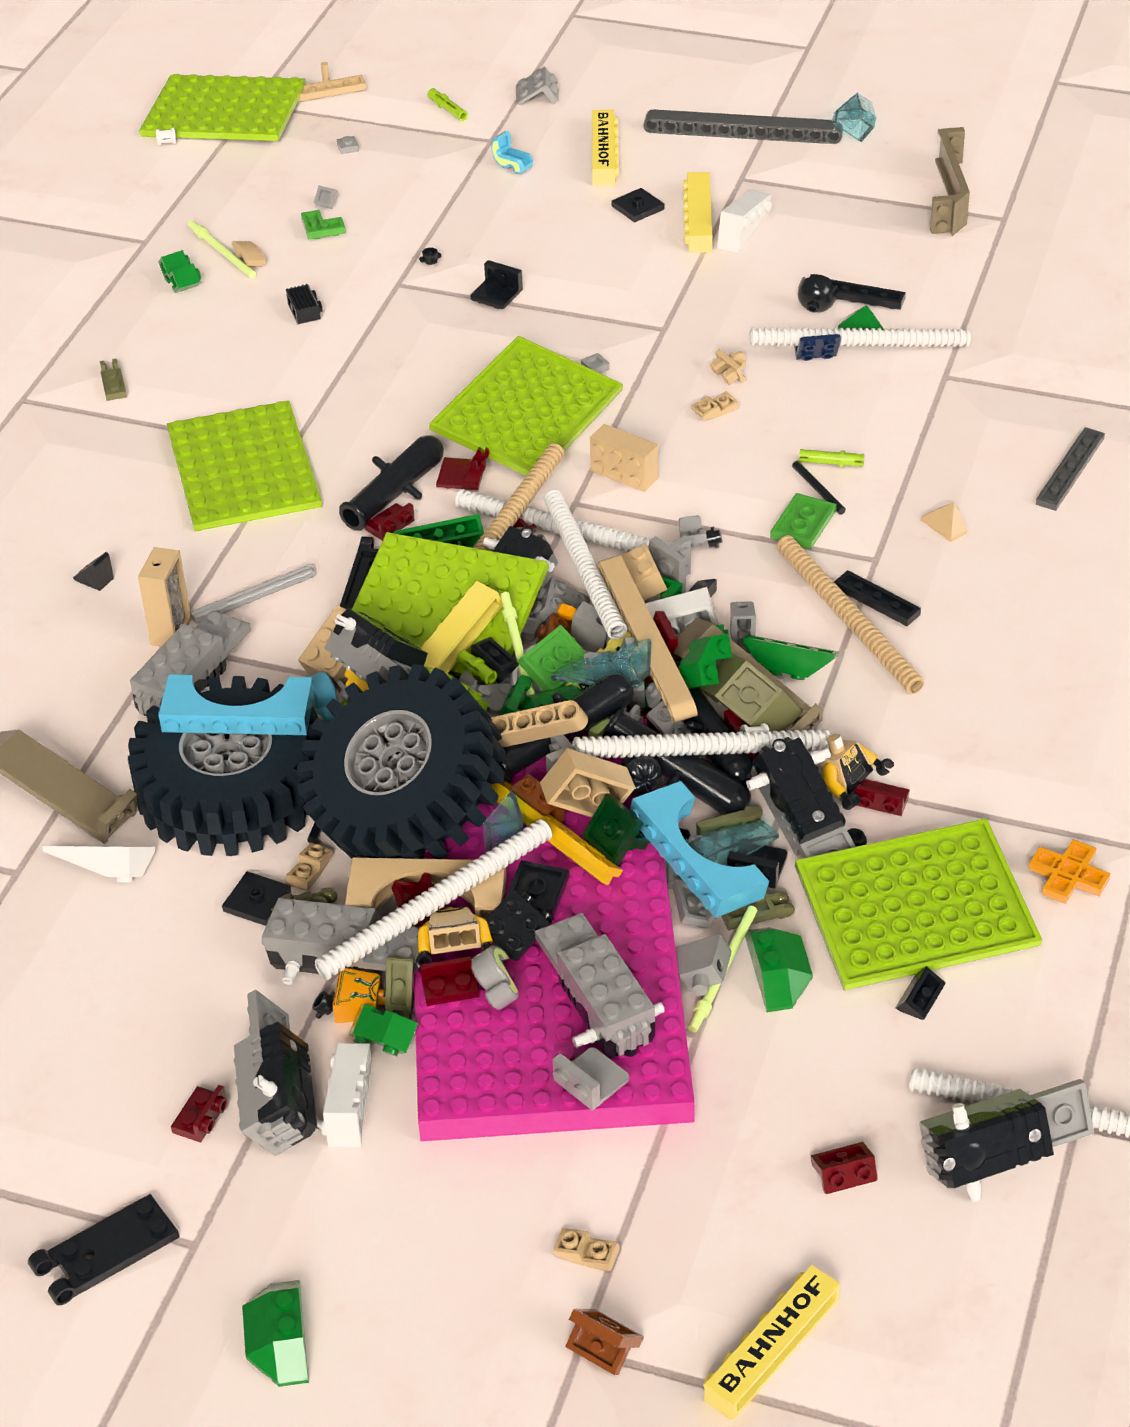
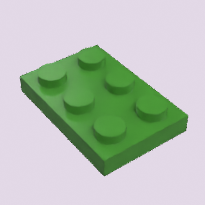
(804, 520)
(549, 655)

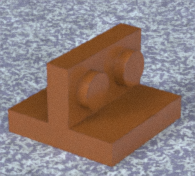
(601, 1339)

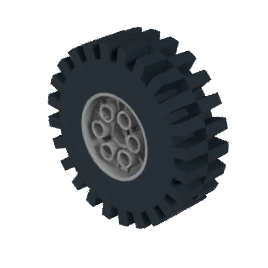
(219, 783)
(413, 799)

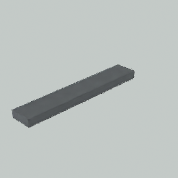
(1070, 469)

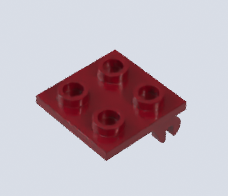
(463, 473)

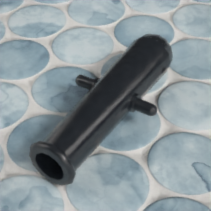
(392, 481)
(597, 701)
(709, 721)
(701, 778)

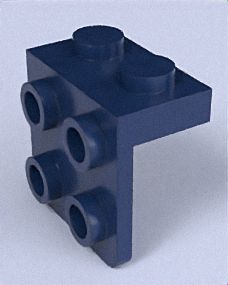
(817, 347)

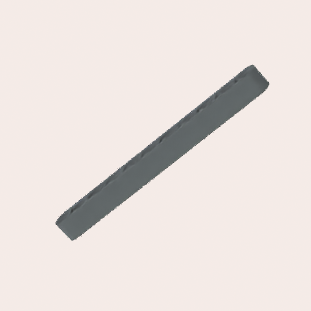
(734, 128)

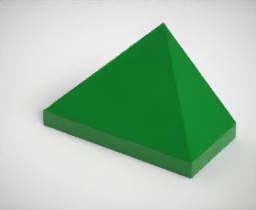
(862, 319)

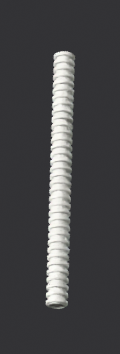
(866, 336)
(542, 519)
(585, 565)
(695, 743)
(435, 898)
(978, 1092)

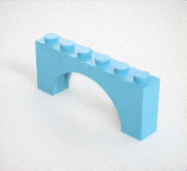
(281, 714)
(715, 885)

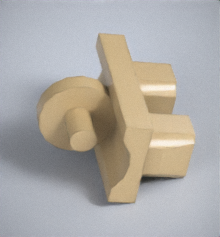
(732, 364)

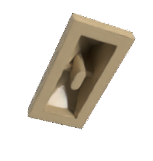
(946, 521)

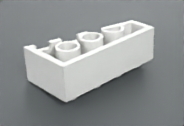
(742, 219)
(685, 608)
(347, 1095)

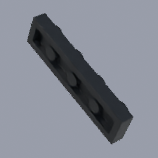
(869, 295)
(878, 598)

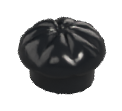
(644, 773)

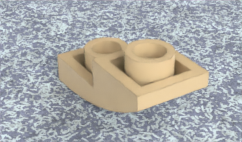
(249, 252)
(715, 408)
(310, 866)
(583, 1250)

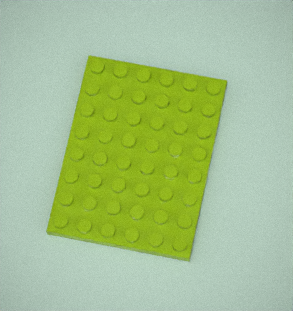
(224, 107)
(525, 405)
(243, 465)
(421, 580)
(916, 903)

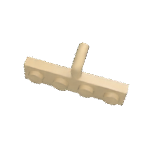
(332, 87)

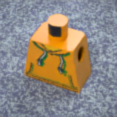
(355, 989)

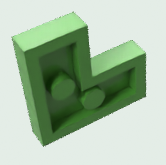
(317, 227)

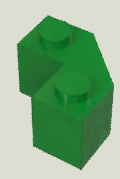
(179, 271)
(700, 666)
(384, 1029)

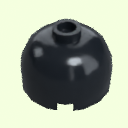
(817, 293)

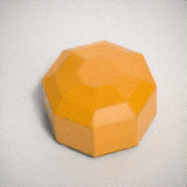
(566, 611)

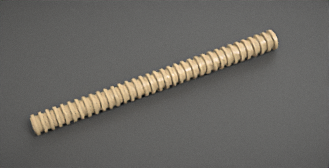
(523, 494)
(851, 615)

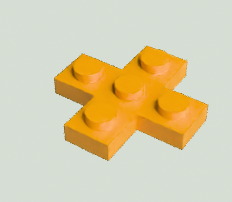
(1069, 871)

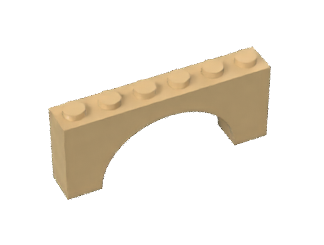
(373, 877)

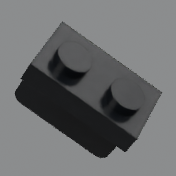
(500, 285)
(767, 859)
(515, 923)

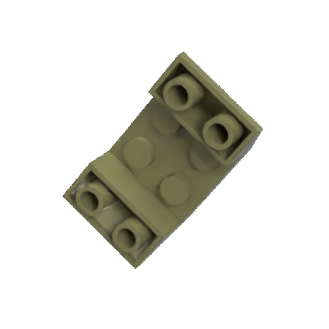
(752, 695)

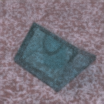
(502, 822)

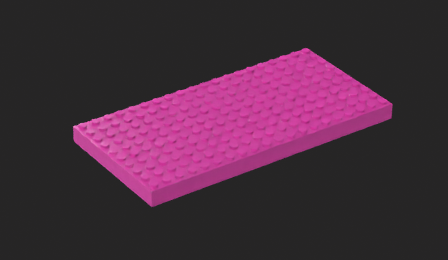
(494, 1067)

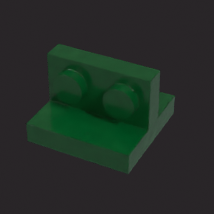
(614, 830)

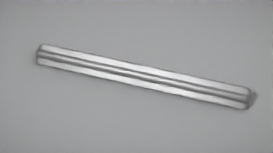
(255, 593)

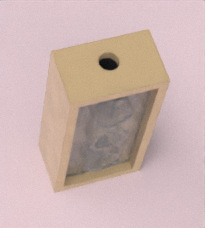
(164, 594)

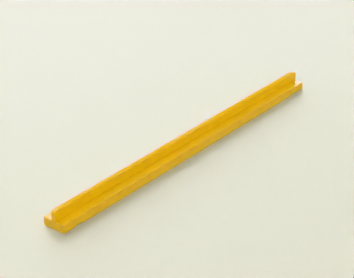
(562, 837)

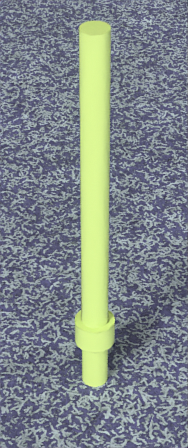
(203, 233)
(510, 616)
(704, 1006)

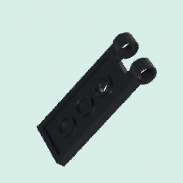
(359, 571)
(116, 1245)

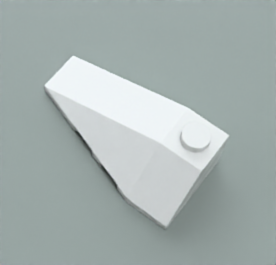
(107, 860)

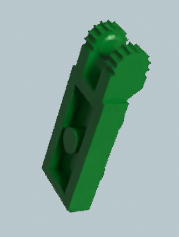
(516, 695)

